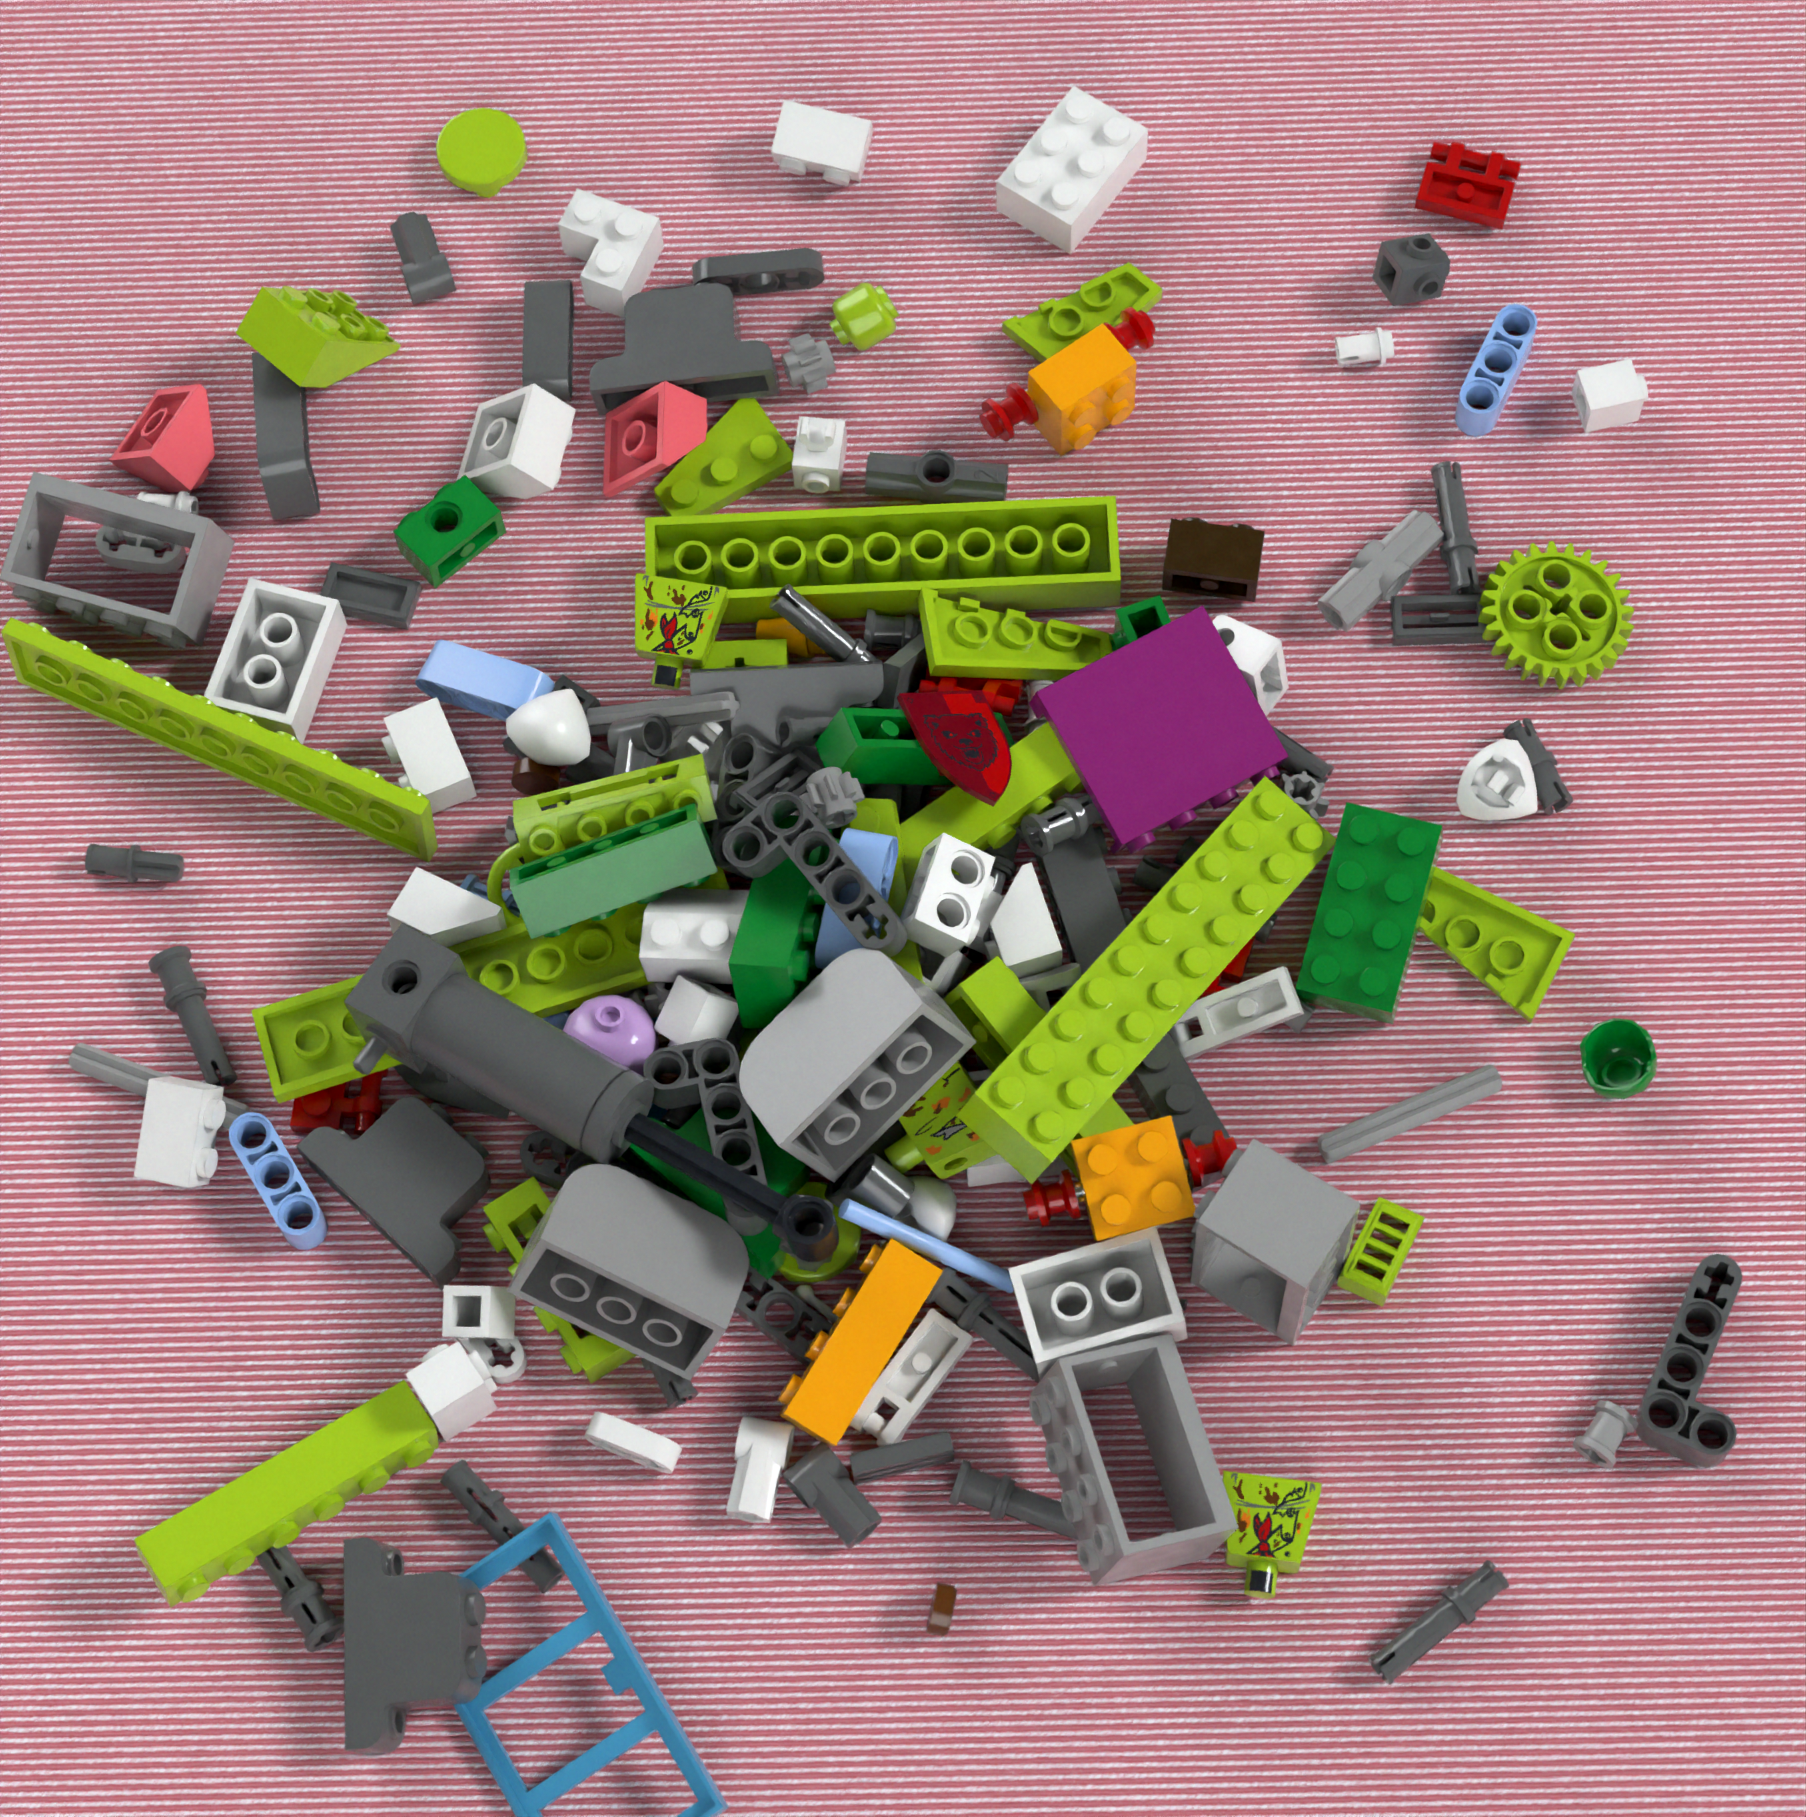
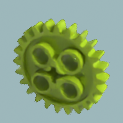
(1582, 588)

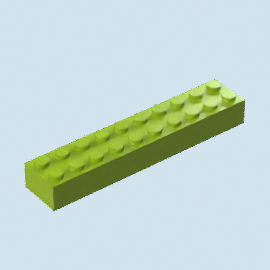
(882, 556)
(1145, 980)

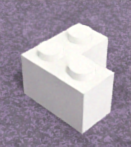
(616, 244)

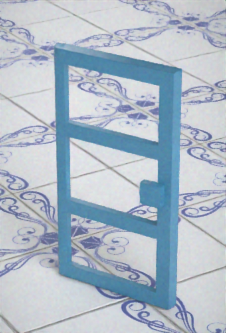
(622, 1673)

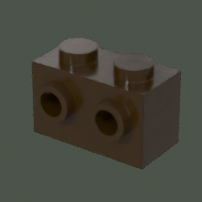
(1213, 559)

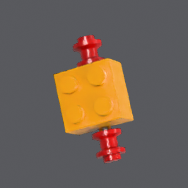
(1077, 387)
(1130, 1178)

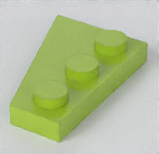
(1075, 315)
(733, 461)

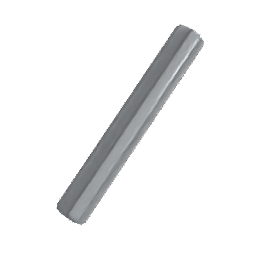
(677, 711)
(131, 1075)
(1409, 1113)

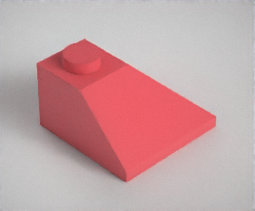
(651, 434)
(170, 440)

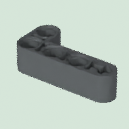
(283, 442)
(827, 878)
(713, 1093)
(874, 1179)
(1695, 1355)

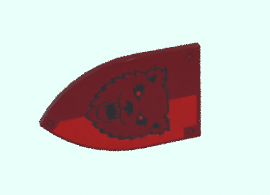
(961, 740)

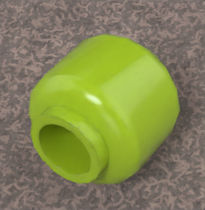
(864, 316)

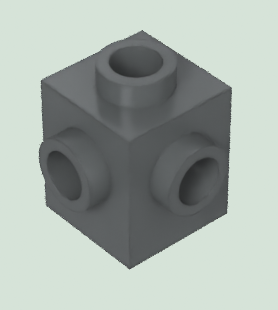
(1411, 269)

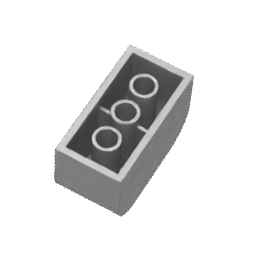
(849, 1059)
(635, 1267)

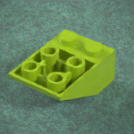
(314, 334)

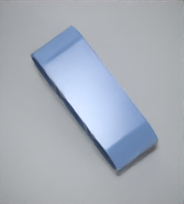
(1501, 352)
(480, 680)
(877, 859)
(272, 1159)

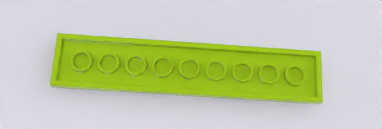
(221, 739)
(314, 1039)

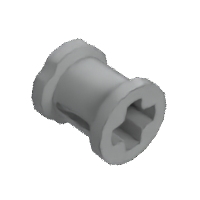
(1605, 1434)

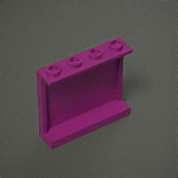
(1161, 730)

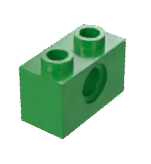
(444, 553)

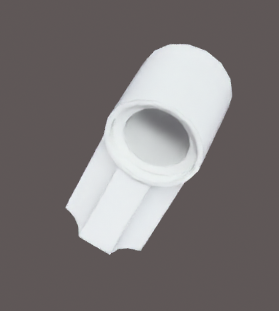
(761, 1455)

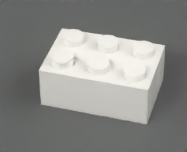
(1071, 169)
(277, 656)
(1097, 1297)

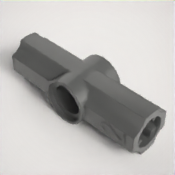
(909, 475)

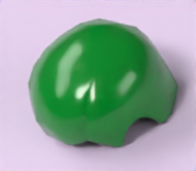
(1618, 1058)

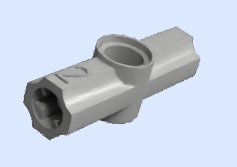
(1380, 570)

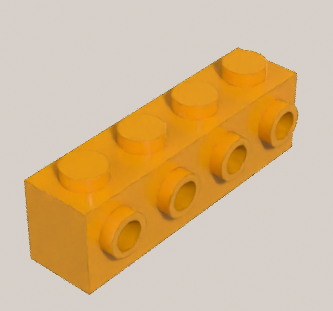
(859, 1342)

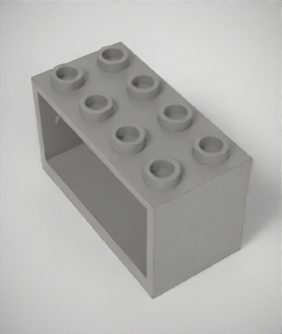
(36, 538)
(1271, 1240)
(1176, 1446)

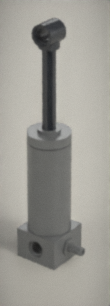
(429, 1011)

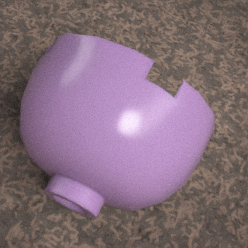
(616, 1029)

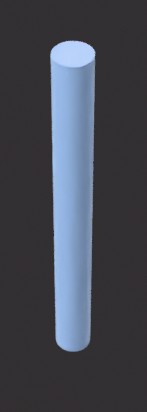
(926, 1244)

